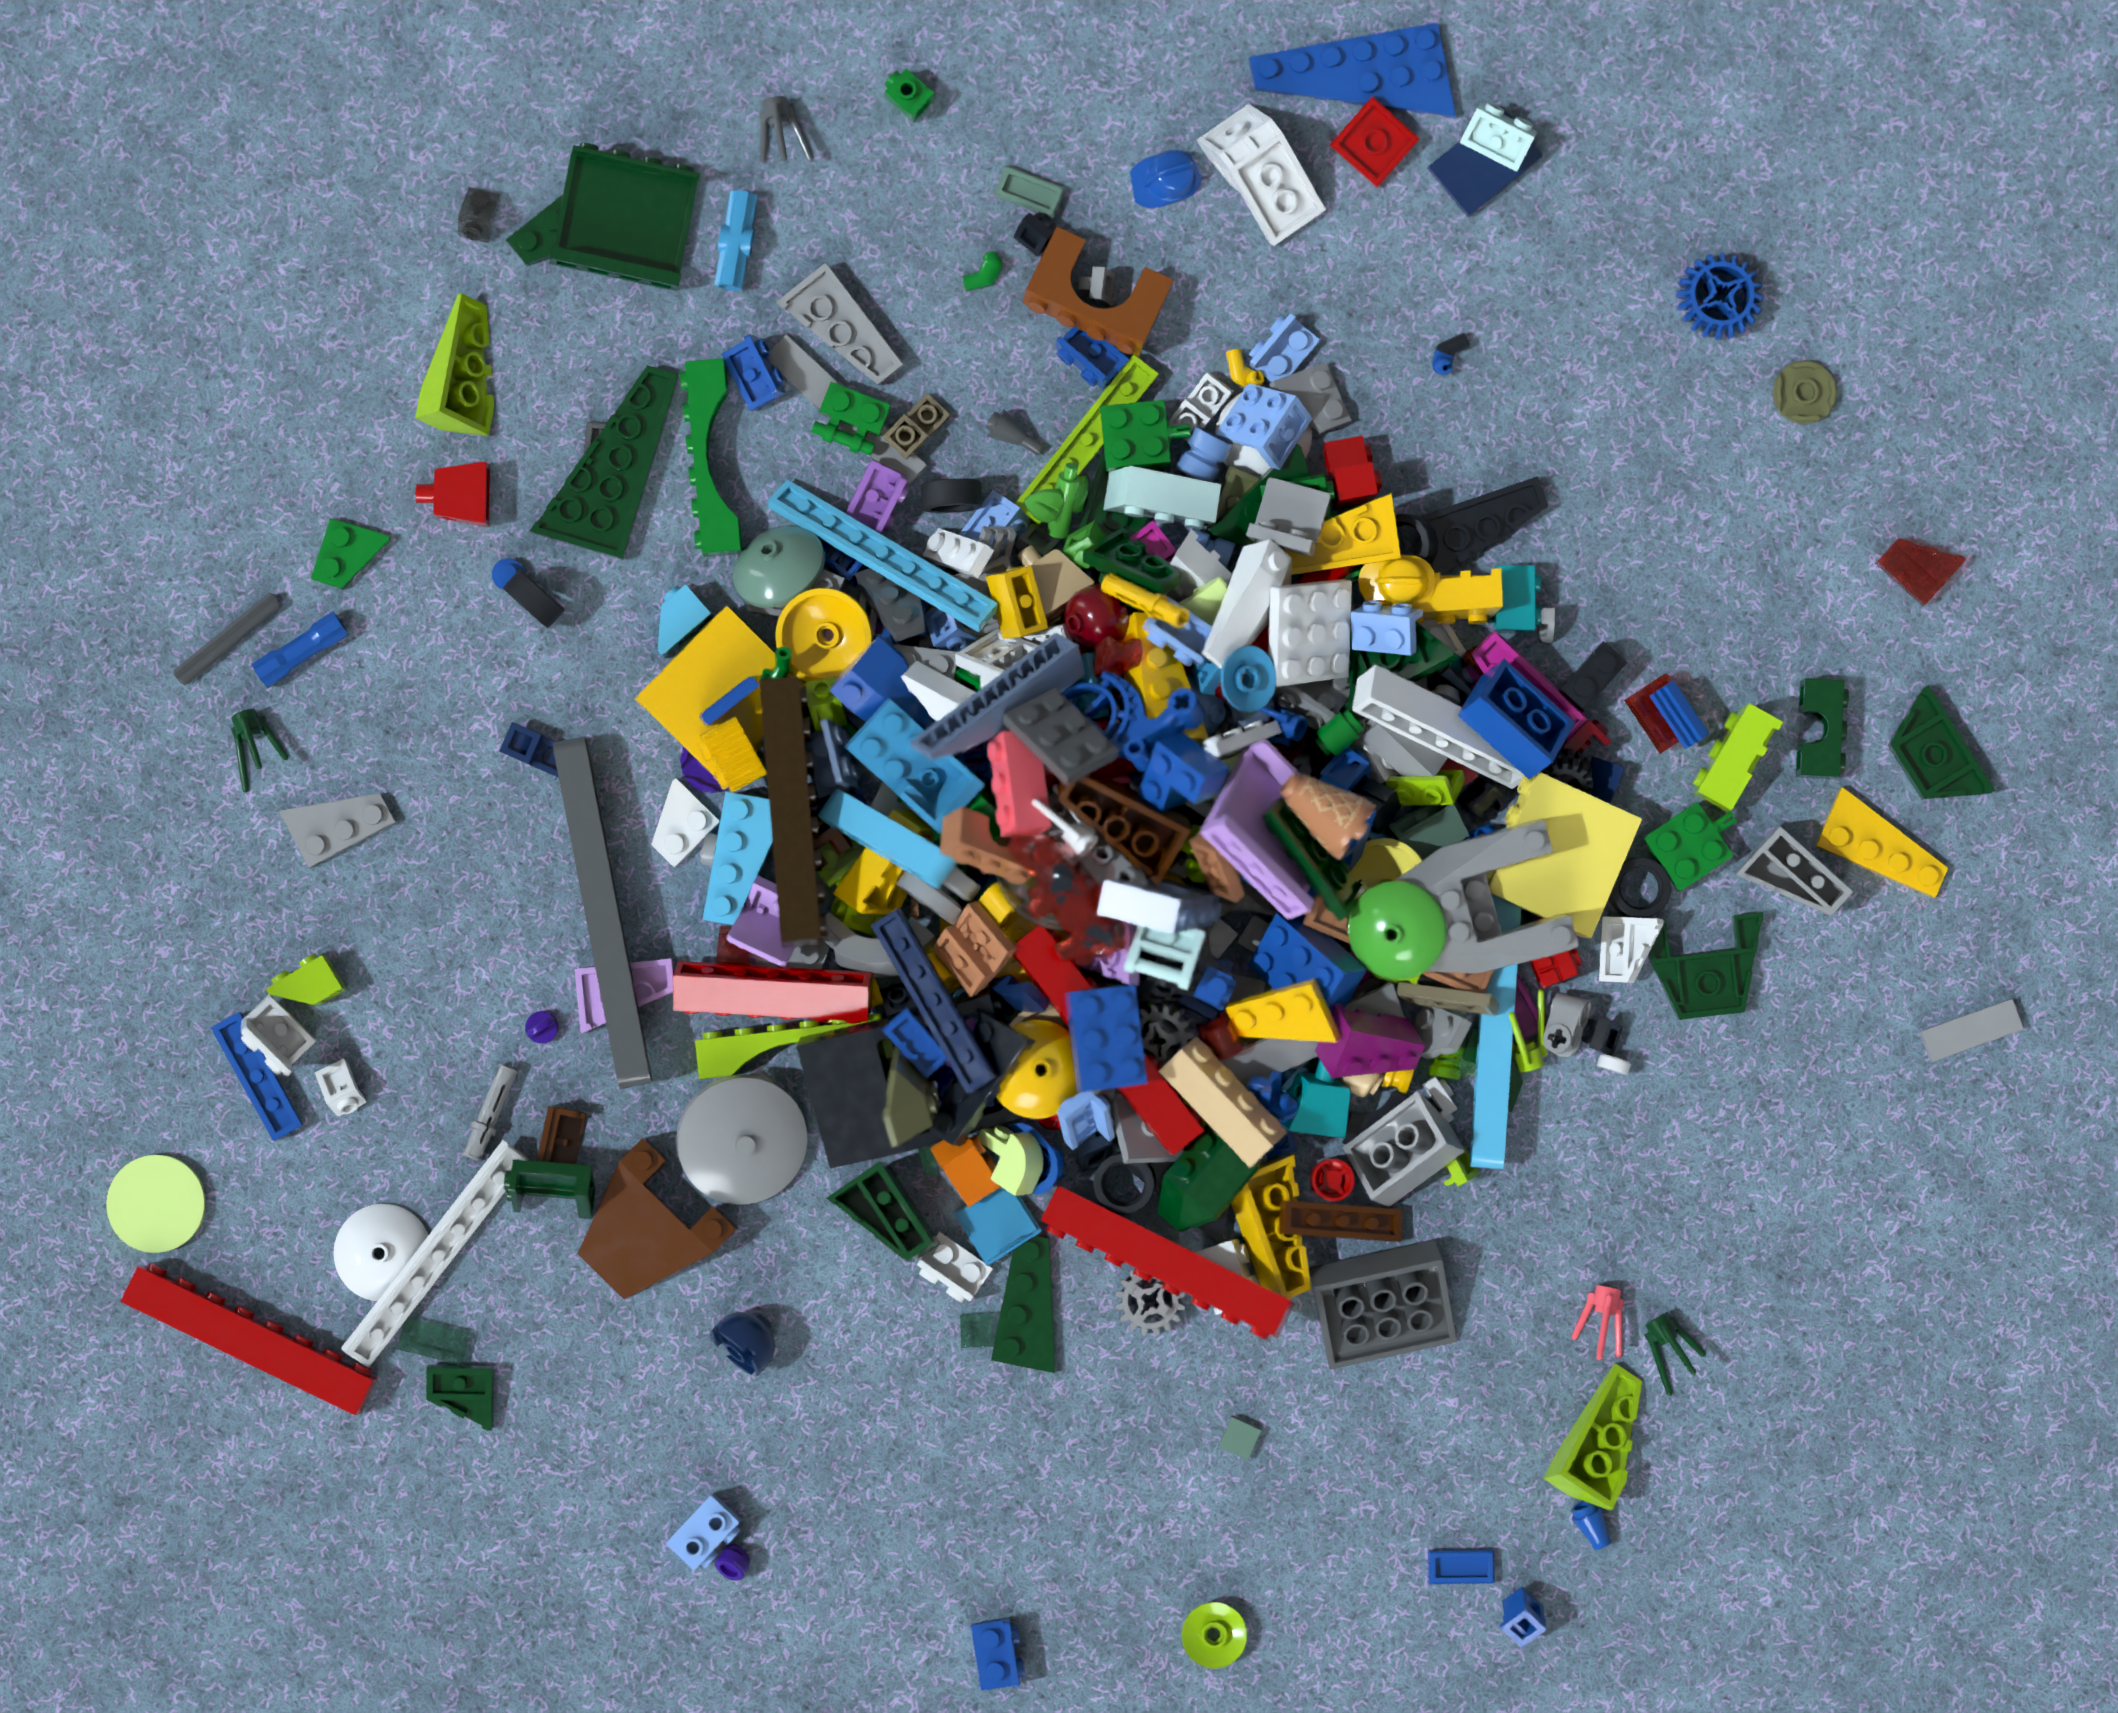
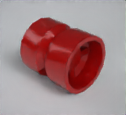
(1331, 1179)

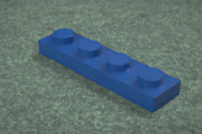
(257, 1079)

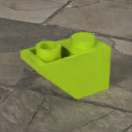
(310, 984)

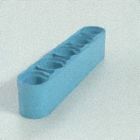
(887, 838)

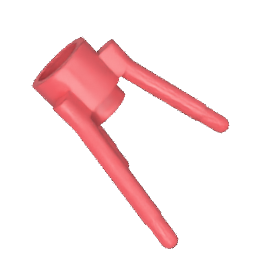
(1606, 1302)

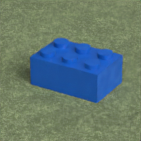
(1516, 719)
(1300, 953)
(1106, 1038)

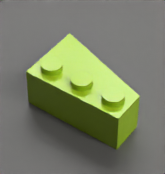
(1735, 756)

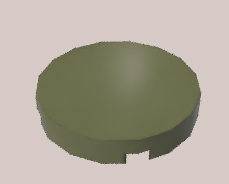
(1804, 402)

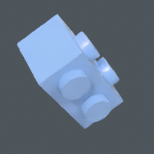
(704, 1532)

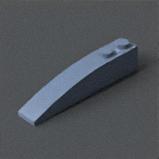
(981, 716)

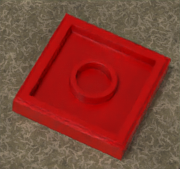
(1374, 142)

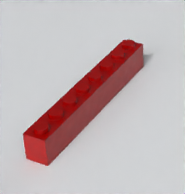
(1154, 1102)
(1168, 1262)
(249, 1339)

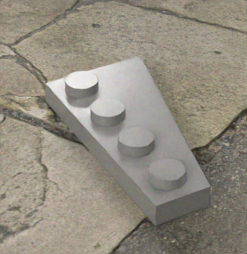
(836, 317)

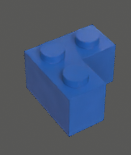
(1180, 772)

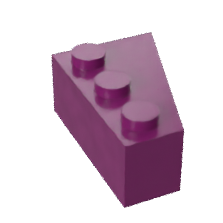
(1370, 1044)

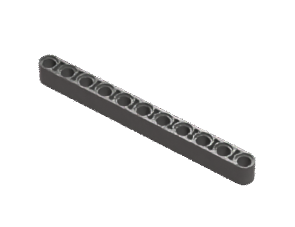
(602, 913)

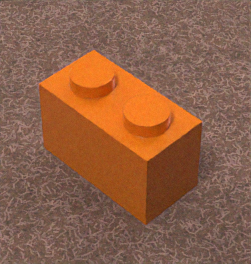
(967, 1168)

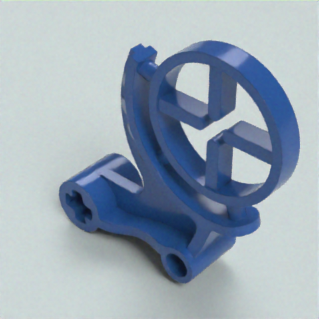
(1138, 733)

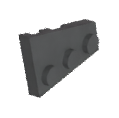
(894, 605)

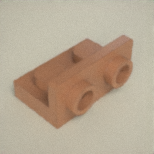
(1217, 870)

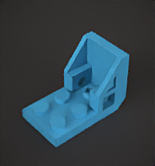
(925, 784)

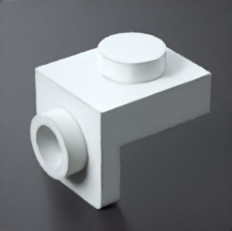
(1440, 1094)

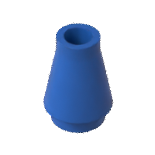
(1591, 1523)

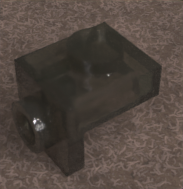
(477, 214)

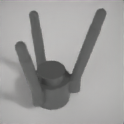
(777, 114)

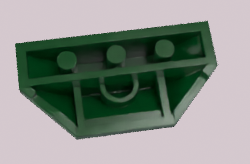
(1202, 1182)

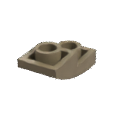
(916, 426)

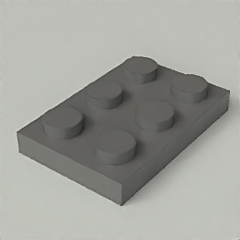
(1060, 736)

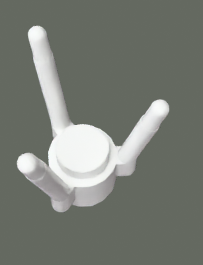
(1078, 838)

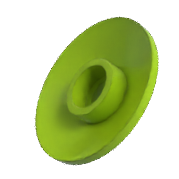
(1216, 1652)

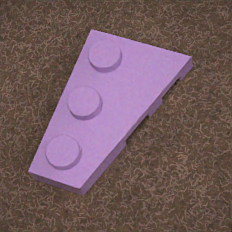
(651, 982)

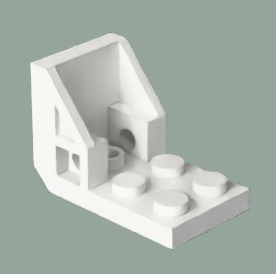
(1265, 171)

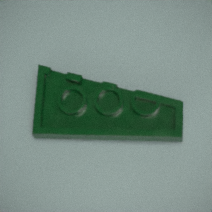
(1025, 1318)

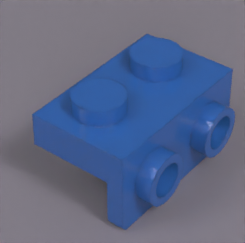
(1096, 359)
(754, 373)

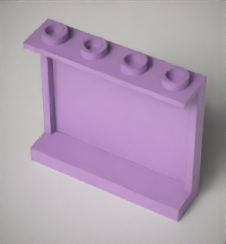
(1241, 832)

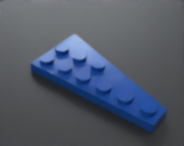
(1395, 67)

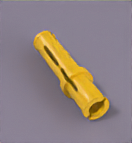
(1155, 605)

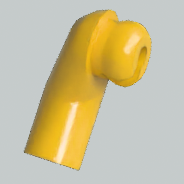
(1239, 372)

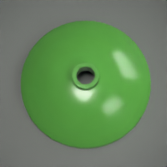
(1414, 917)

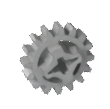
(1166, 1024)
(1162, 1308)

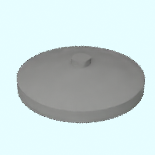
(741, 1139)

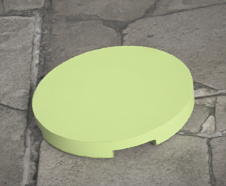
(156, 1203)

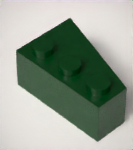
(886, 1211)

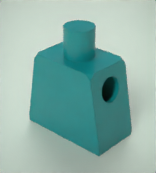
(1321, 1104)

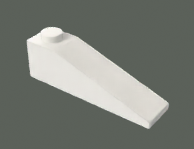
(1247, 599)

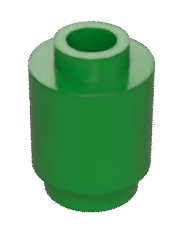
(1339, 733)

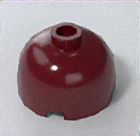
(1094, 615)

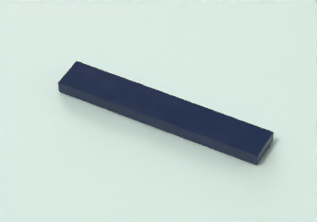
(934, 1001)

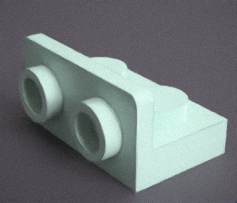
(1499, 135)

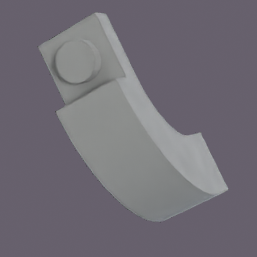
(867, 954)

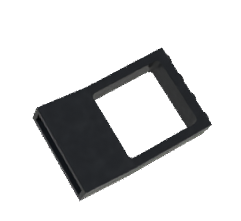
(850, 1083)

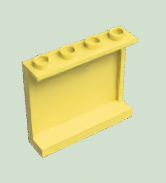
(1587, 854)

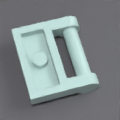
(1178, 946)

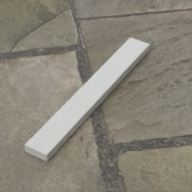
(432, 1257)

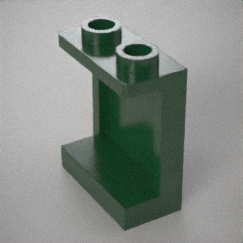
(553, 1181)

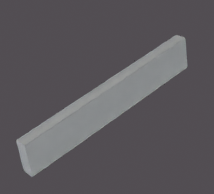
(813, 383)

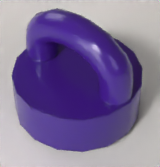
(541, 1027)
(733, 1562)

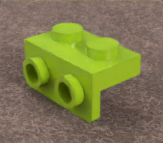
(1428, 790)

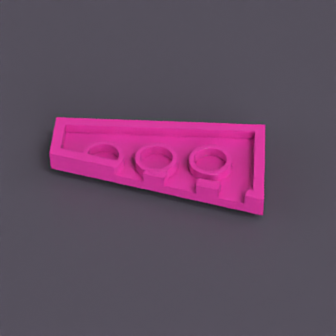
(1496, 648)

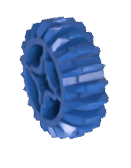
(1712, 284)

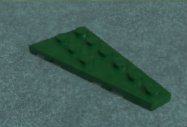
(608, 483)

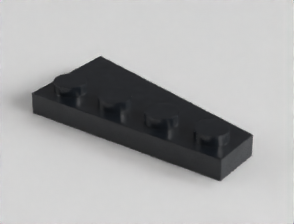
(1481, 521)
(961, 1110)

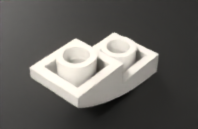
(1202, 403)

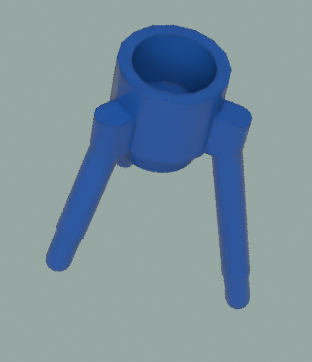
(1291, 725)

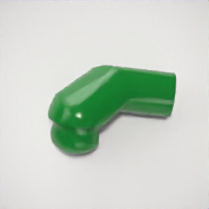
(987, 273)

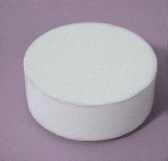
(1614, 1064)

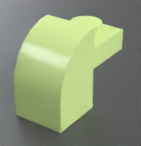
(1019, 1161)

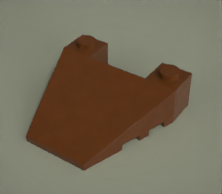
(640, 1237)

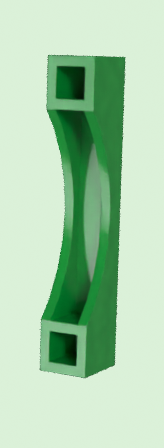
(706, 393)

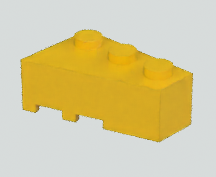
(1464, 598)
(873, 880)

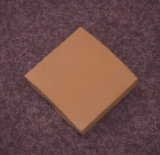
(974, 948)

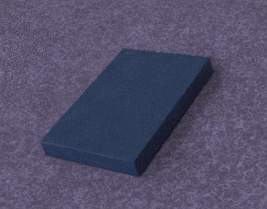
(1475, 178)

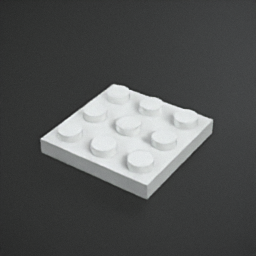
(1310, 631)

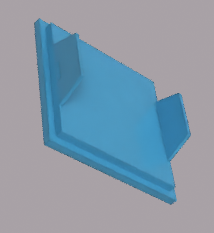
(997, 1224)

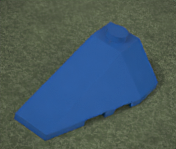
(874, 679)

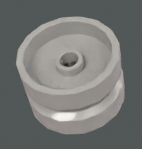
(940, 900)

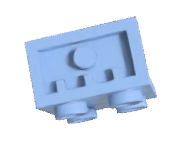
(1267, 422)

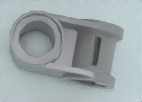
(1567, 1020)

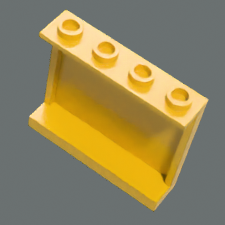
(703, 673)

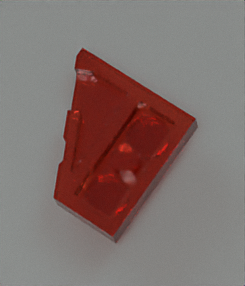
(1918, 568)

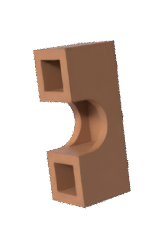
(968, 841)

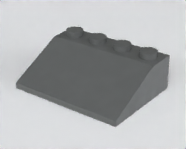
(1382, 1304)

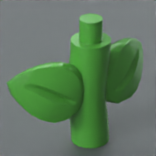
(1057, 504)

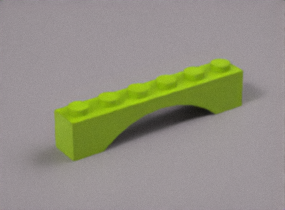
(727, 1055)

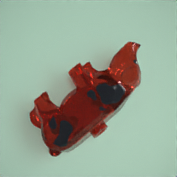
(1072, 896)

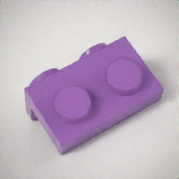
(877, 496)

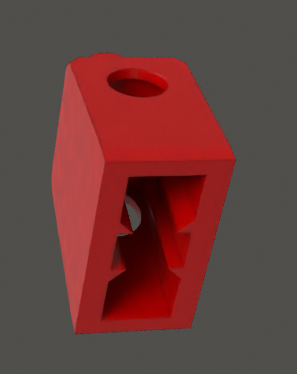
(459, 493)

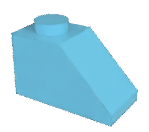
(680, 618)

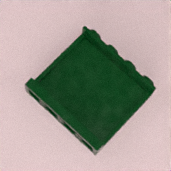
(624, 217)

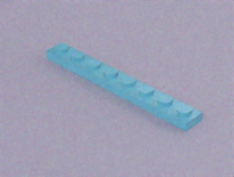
(883, 555)

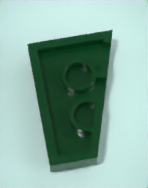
(1132, 563)

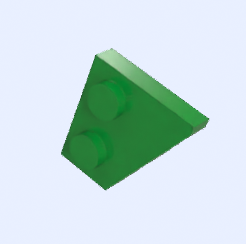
(345, 552)

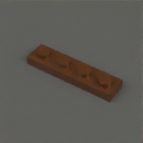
(1340, 1221)

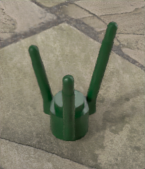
(247, 728)
(1663, 1330)

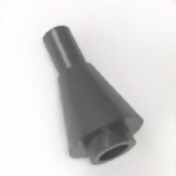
(1006, 429)

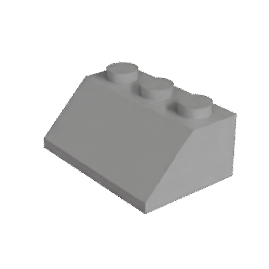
(1402, 1149)

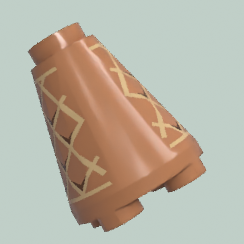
(1327, 811)

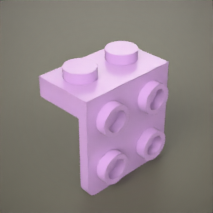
(759, 926)

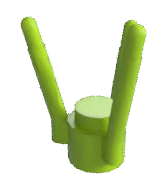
(1526, 1053)

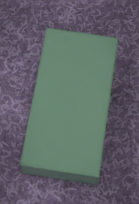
(1029, 192)

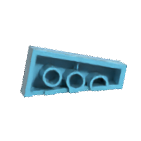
(739, 856)

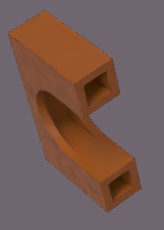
(1123, 325)

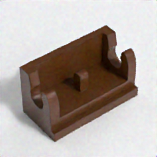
(561, 1135)

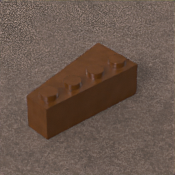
(1127, 822)

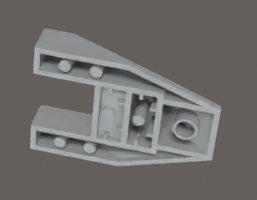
(1460, 887)

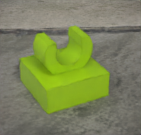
(1460, 1169)

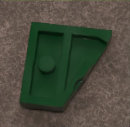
(463, 1390)

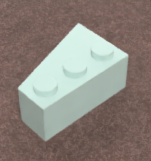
(1162, 496)

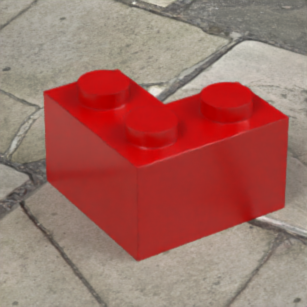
(1352, 472)

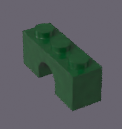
(1826, 701)

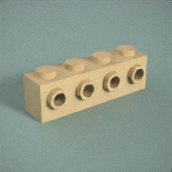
(1223, 1101)

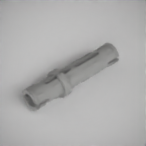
(489, 1113)

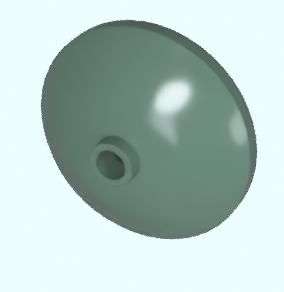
(778, 566)

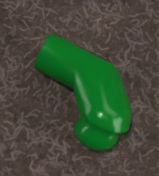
(782, 664)

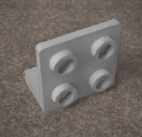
(1290, 516)

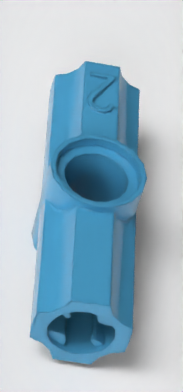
(735, 240)

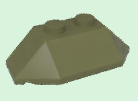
(909, 1100)

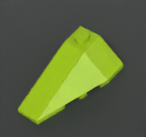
(455, 383)
(1596, 1450)

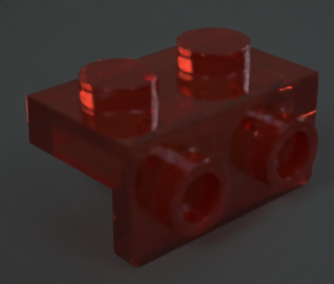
(1650, 717)

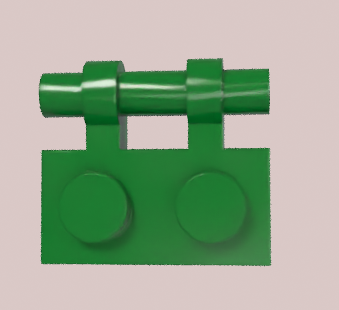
(855, 410)

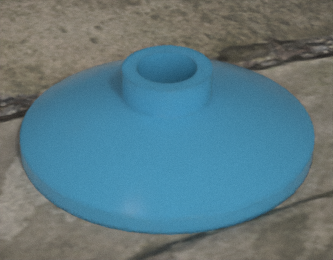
(1258, 678)

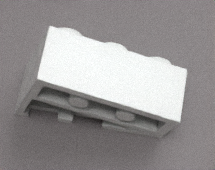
(1196, 567)

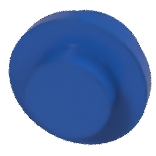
(504, 571)

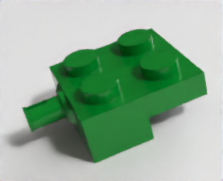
(1138, 435)
(1690, 845)

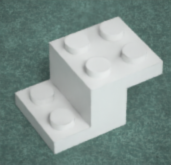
(992, 655)

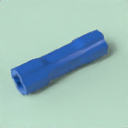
(280, 662)

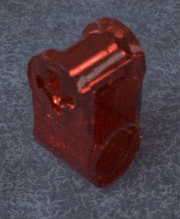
(1117, 656)
(1220, 1037)

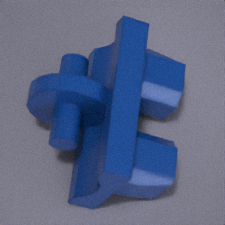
(1268, 1091)

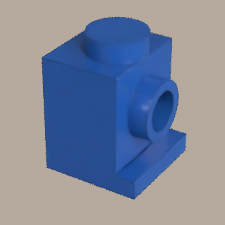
(1215, 988)
(1523, 1617)

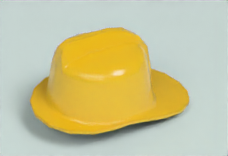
(1398, 581)

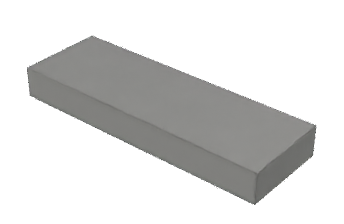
(1971, 1030)

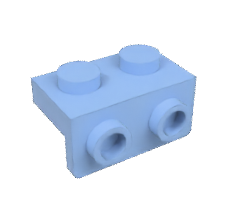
(1385, 628)
(1187, 641)
(1083, 1116)

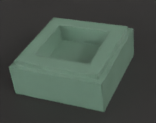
(1239, 1438)

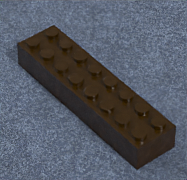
(790, 811)

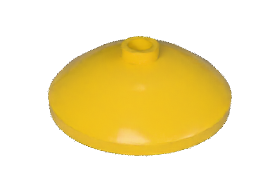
(803, 627)
(1040, 1095)

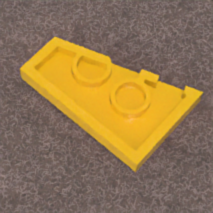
(1285, 1013)

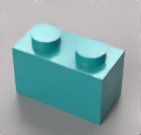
(1518, 597)

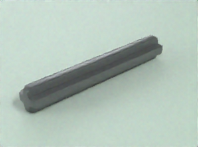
(227, 638)

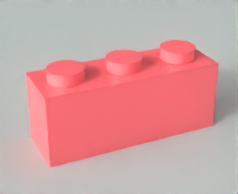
(1017, 782)

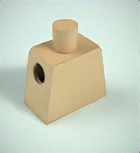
(1055, 579)

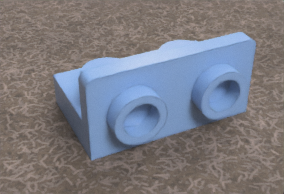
(1284, 349)
(996, 512)

